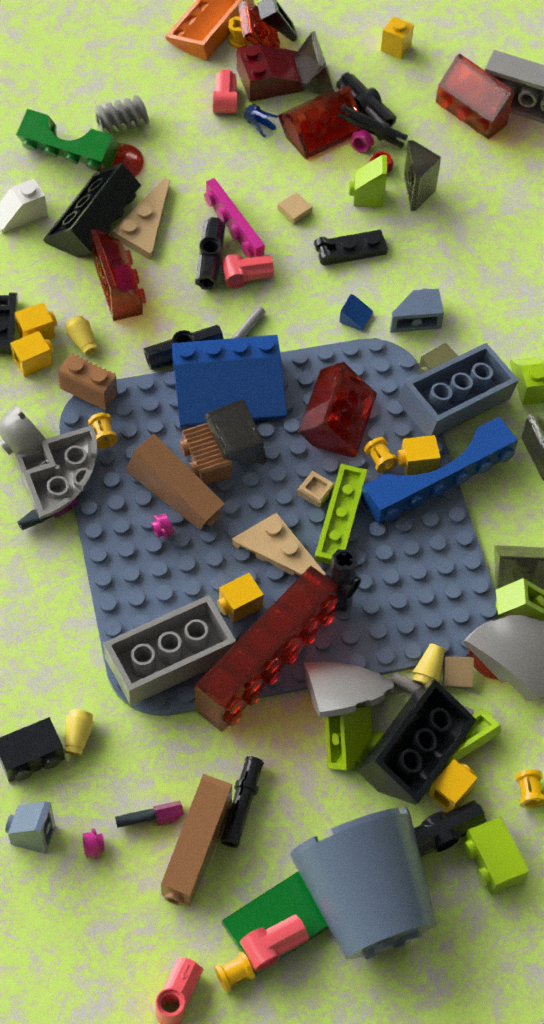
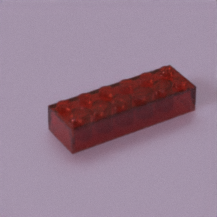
(266, 649)

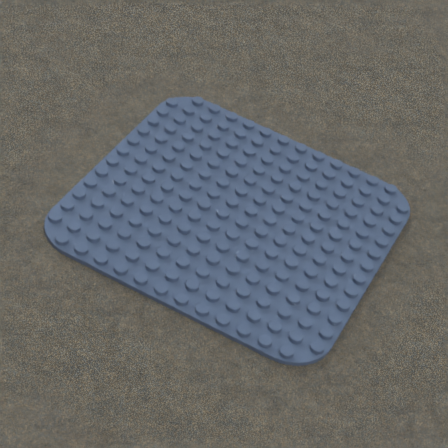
(417, 573)

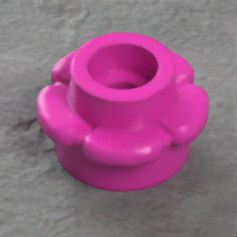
(362, 141)
(162, 526)
(93, 844)

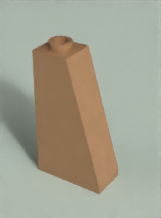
(174, 483)
(197, 840)

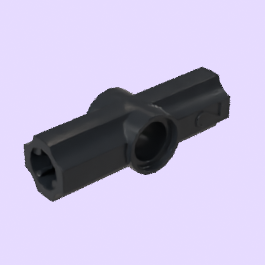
(367, 100)
(210, 253)
(161, 353)
(343, 573)
(445, 829)

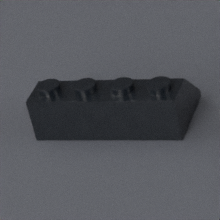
(93, 208)
(417, 744)

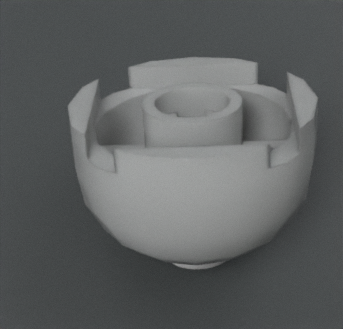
(19, 433)

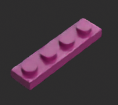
(235, 221)

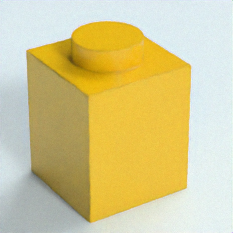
(397, 37)
(36, 319)
(32, 353)
(419, 455)
(240, 598)
(453, 785)

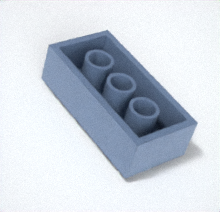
(457, 390)

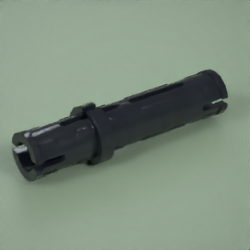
(373, 126)
(245, 789)

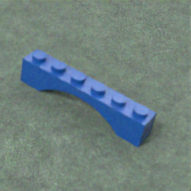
(393, 494)

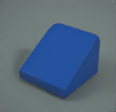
(355, 313)

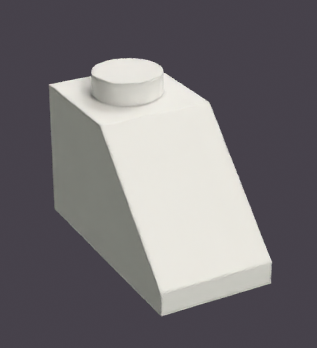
(22, 205)

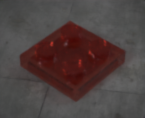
(254, 28)

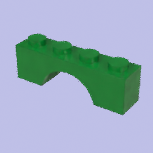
(93, 149)

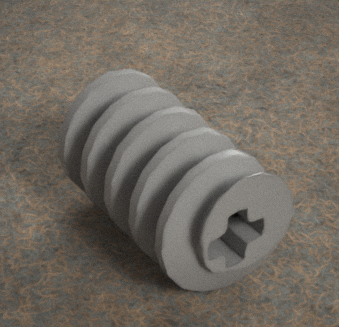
(120, 114)

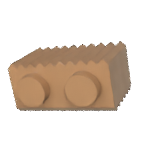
(88, 381)
(204, 454)

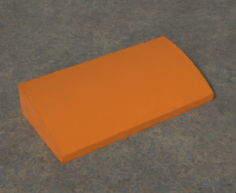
(204, 27)

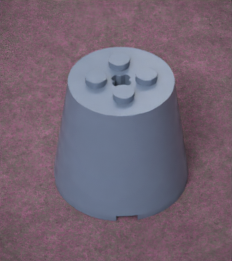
(369, 883)

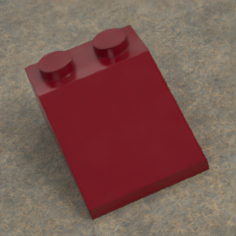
(267, 71)

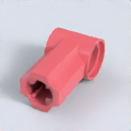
(225, 93)
(240, 271)
(267, 945)
(178, 990)

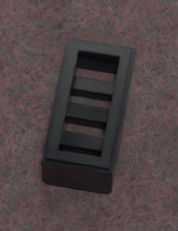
(276, 17)

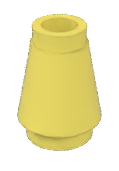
(81, 334)
(429, 665)
(77, 731)

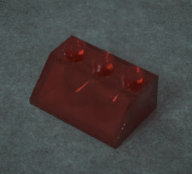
(475, 97)
(315, 125)
(117, 276)
(338, 411)

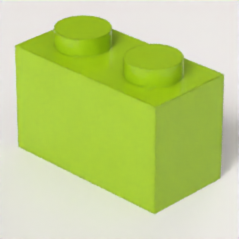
(495, 855)

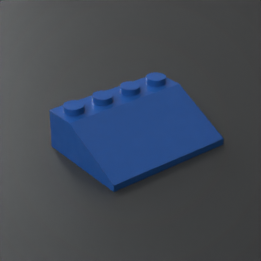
(226, 371)

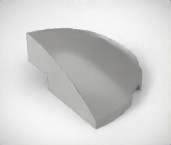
(58, 470)
(512, 652)
(340, 686)

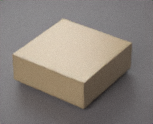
(295, 208)
(315, 489)
(458, 671)

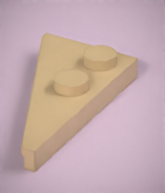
(141, 225)
(277, 544)

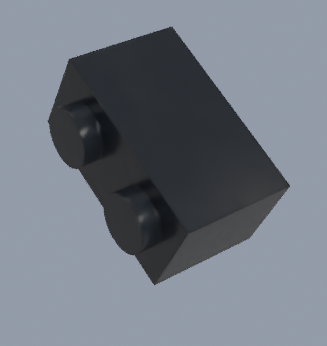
(30, 750)

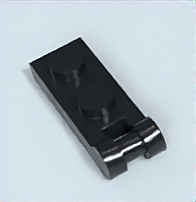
(350, 247)
(7, 321)

